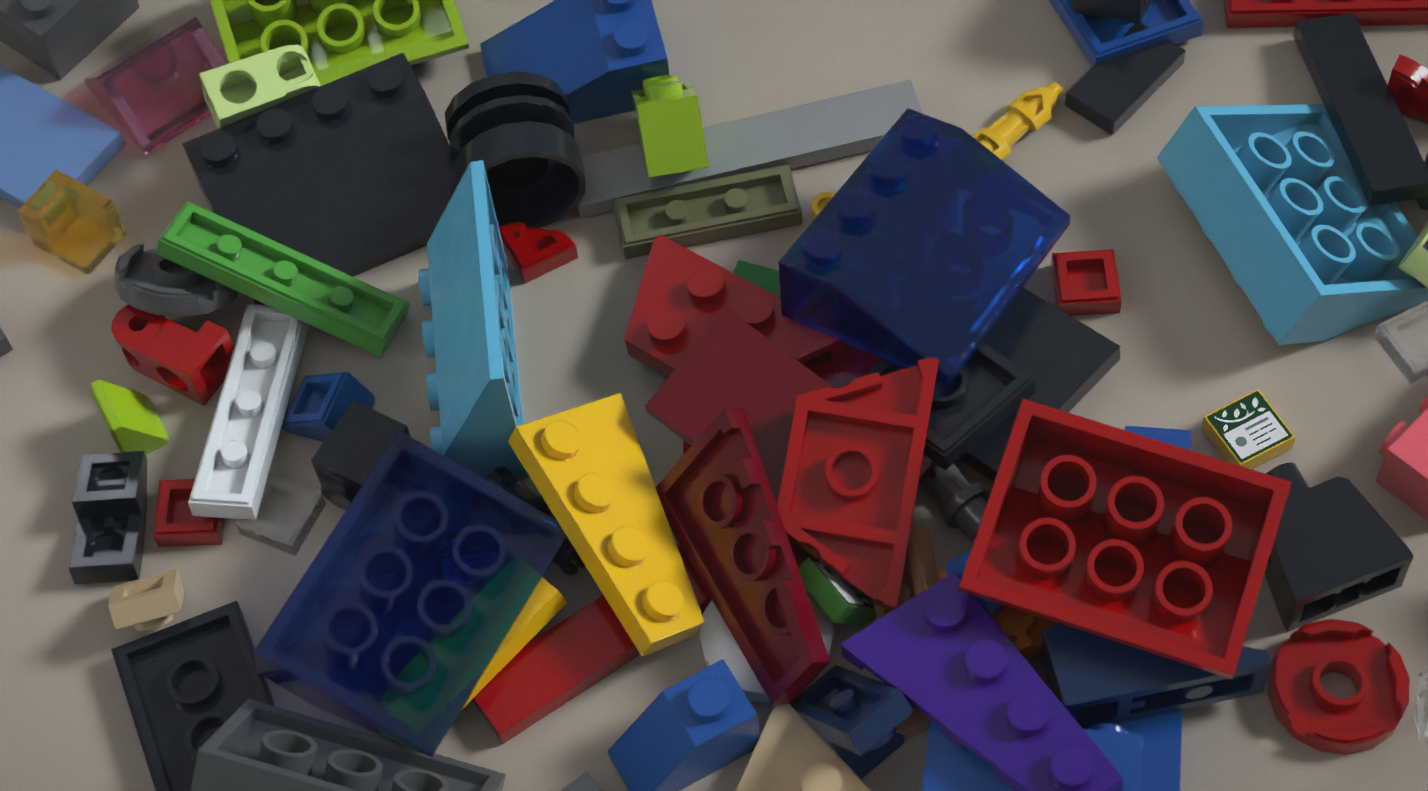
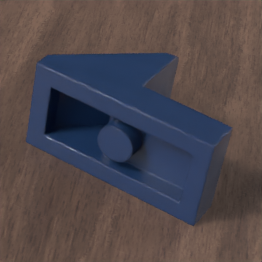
(855, 717)

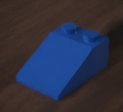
(588, 48)

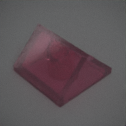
(158, 84)

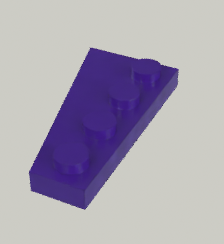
(980, 691)

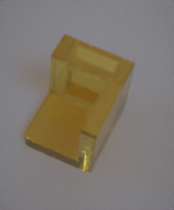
(72, 222)

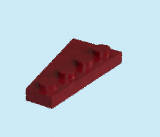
(740, 550)

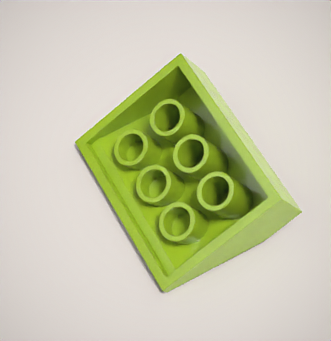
(341, 33)

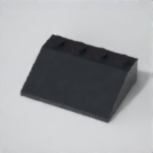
(337, 171)

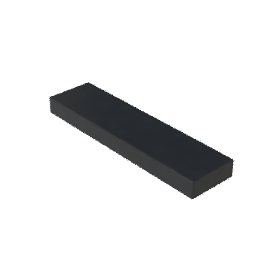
(1362, 109)

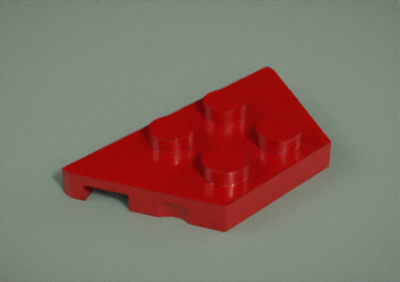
(685, 296)
(857, 475)

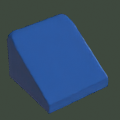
(322, 402)

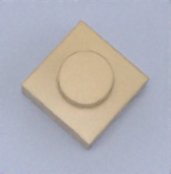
(147, 601)

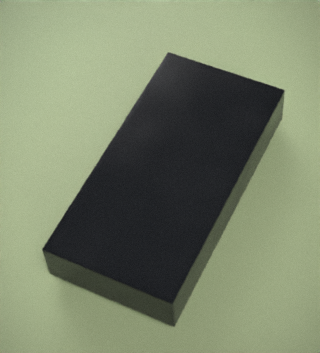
(1122, 84)

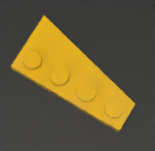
(610, 510)

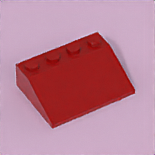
(1126, 538)

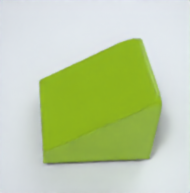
(129, 417)

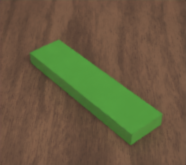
(283, 278)

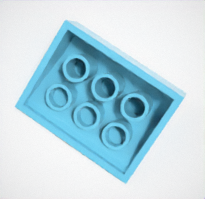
(1292, 218)
(471, 333)

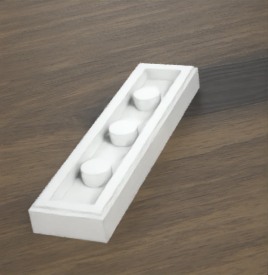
(248, 415)

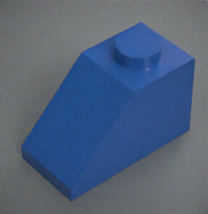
(687, 733)

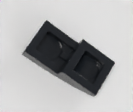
(110, 516)

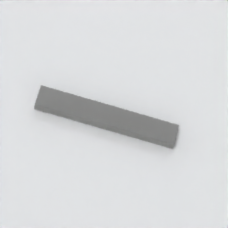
(759, 142)

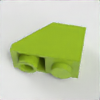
(669, 126)

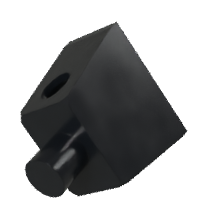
(1330, 550)

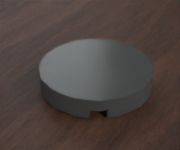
(166, 287)

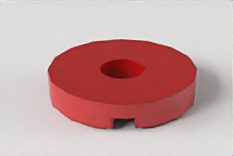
(1332, 722)

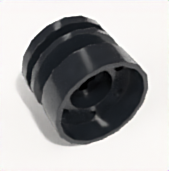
(526, 142)

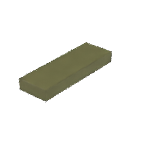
(709, 210)

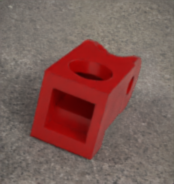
(174, 354)

